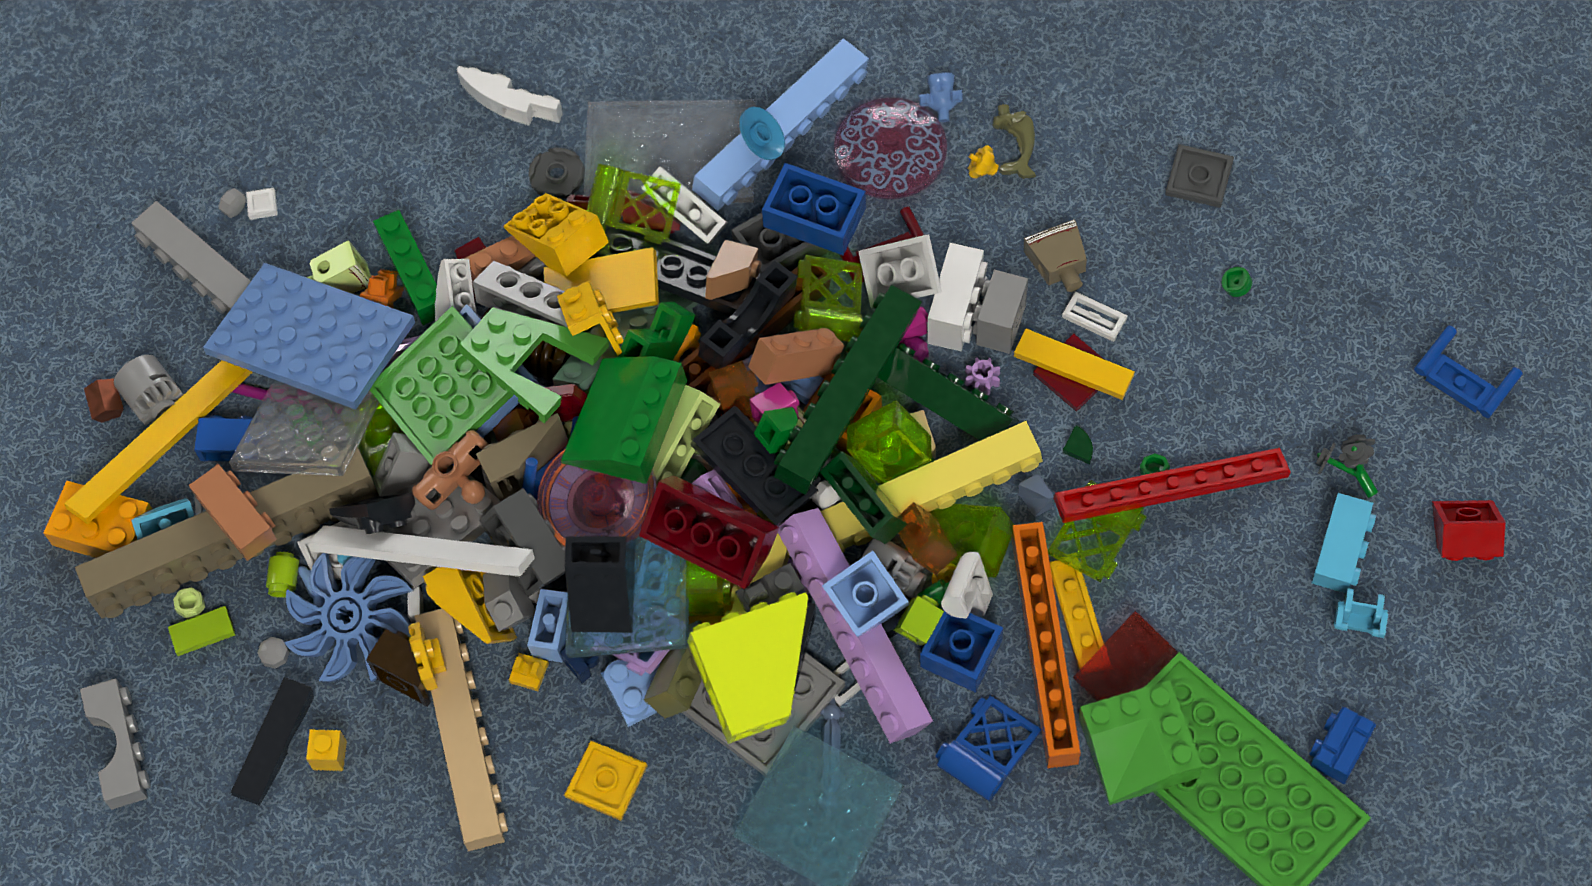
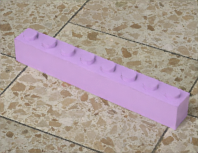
(869, 655)

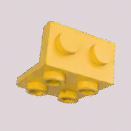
(587, 308)

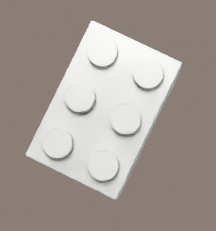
(955, 306)

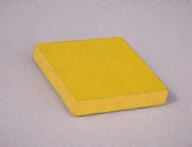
(605, 780)

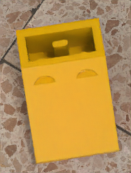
(558, 233)

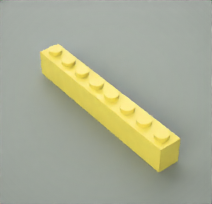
(946, 480)

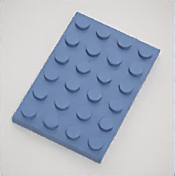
(309, 335)

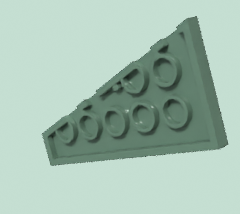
(582, 373)

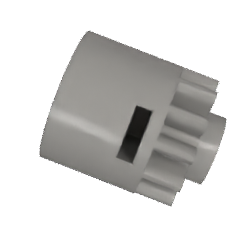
(146, 387)
(900, 566)

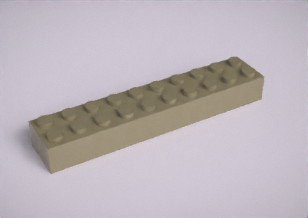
(200, 546)

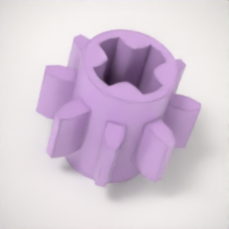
(989, 372)

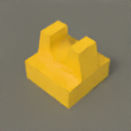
(528, 672)

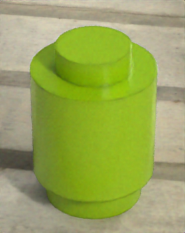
(282, 574)

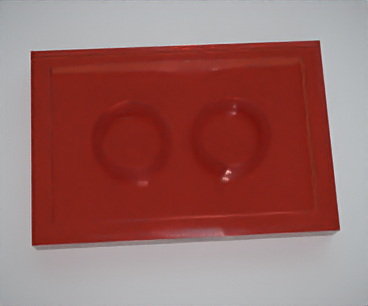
(1125, 660)

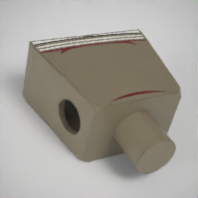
(1058, 255)

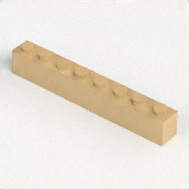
(463, 738)

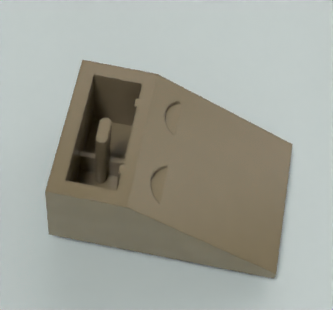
(506, 460)

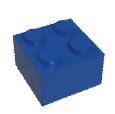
(961, 649)

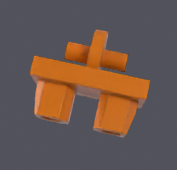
(383, 288)

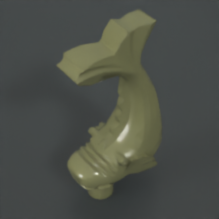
(1023, 129)

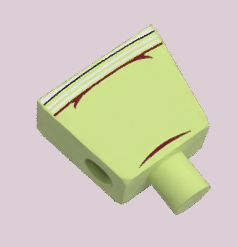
(341, 268)

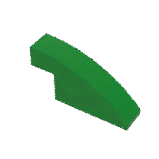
(664, 336)

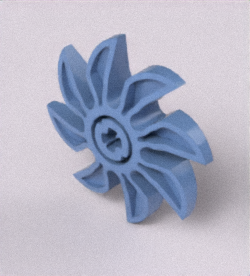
(335, 609)

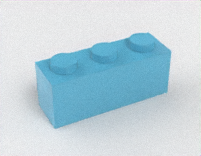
(1344, 543)

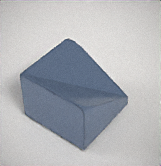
(1036, 495)

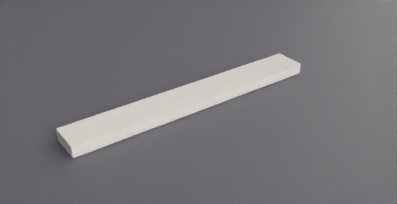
(422, 550)

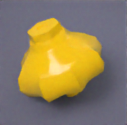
(982, 163)

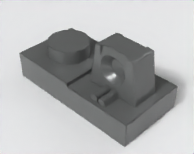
(771, 588)

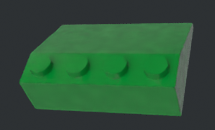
(626, 416)

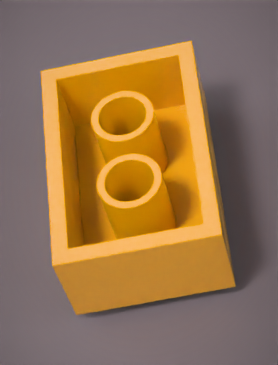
(103, 534)

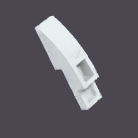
(498, 95)
(454, 286)

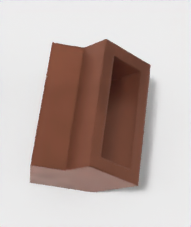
(103, 400)

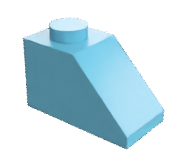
(162, 517)

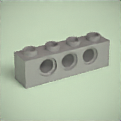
(518, 293)

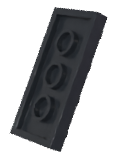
(748, 467)

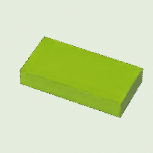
(201, 631)

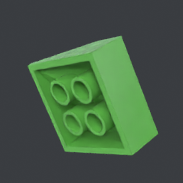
(1140, 742)

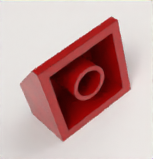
(1469, 529)

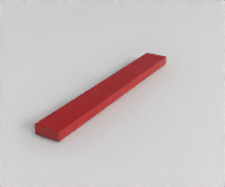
(1171, 485)

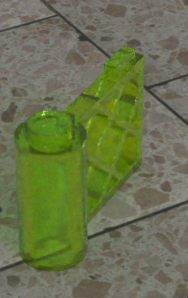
(609, 195)
(839, 319)
(1120, 523)

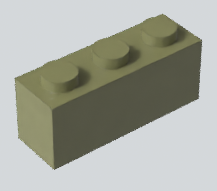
(674, 682)

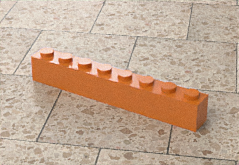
(1045, 645)

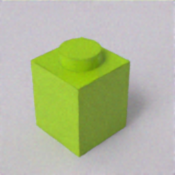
(919, 619)

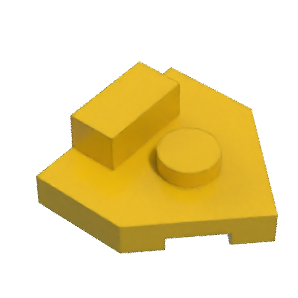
(427, 655)

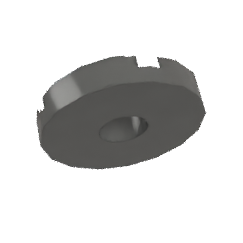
(556, 158)

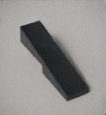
(272, 740)

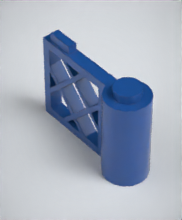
(971, 764)

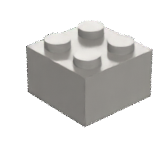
(1000, 311)

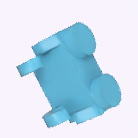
(1361, 616)

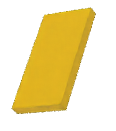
(624, 279)

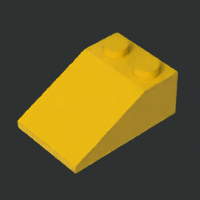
(463, 598)

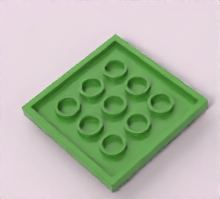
(437, 390)

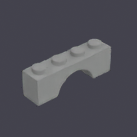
(122, 778)

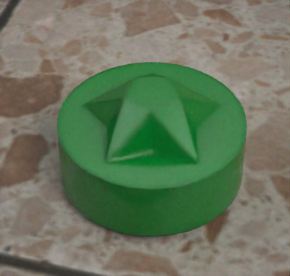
(1236, 281)

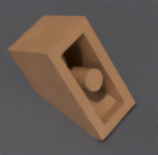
(732, 269)

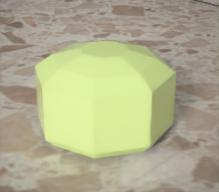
(189, 603)

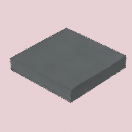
(1199, 175)

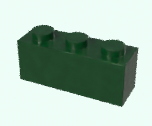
(863, 497)

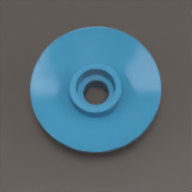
(762, 133)

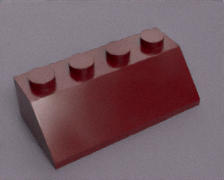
(708, 531)

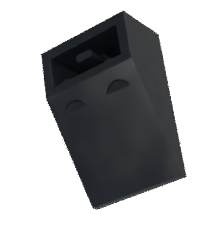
(600, 583)

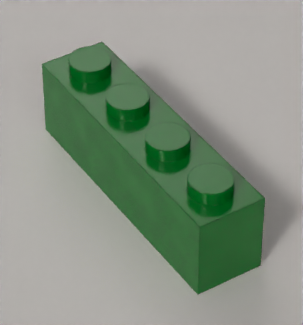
(408, 264)

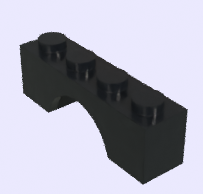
(729, 337)

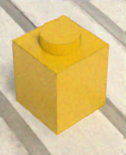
(326, 750)

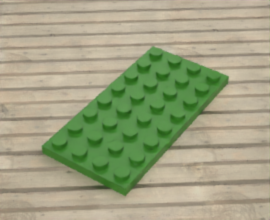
(1253, 791)

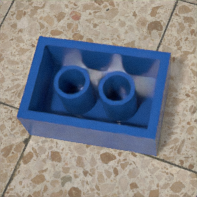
(814, 208)

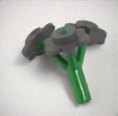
(1355, 454)

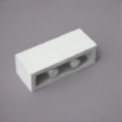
(689, 208)

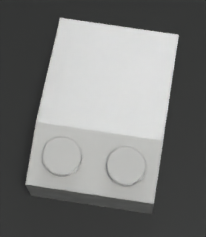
(904, 264)

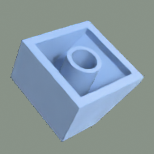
(865, 594)

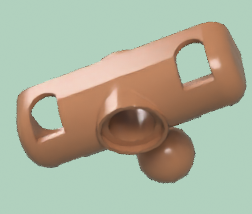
(446, 483)

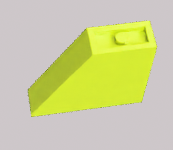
(751, 664)

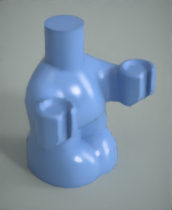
(941, 95)

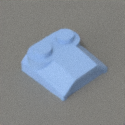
(629, 689)

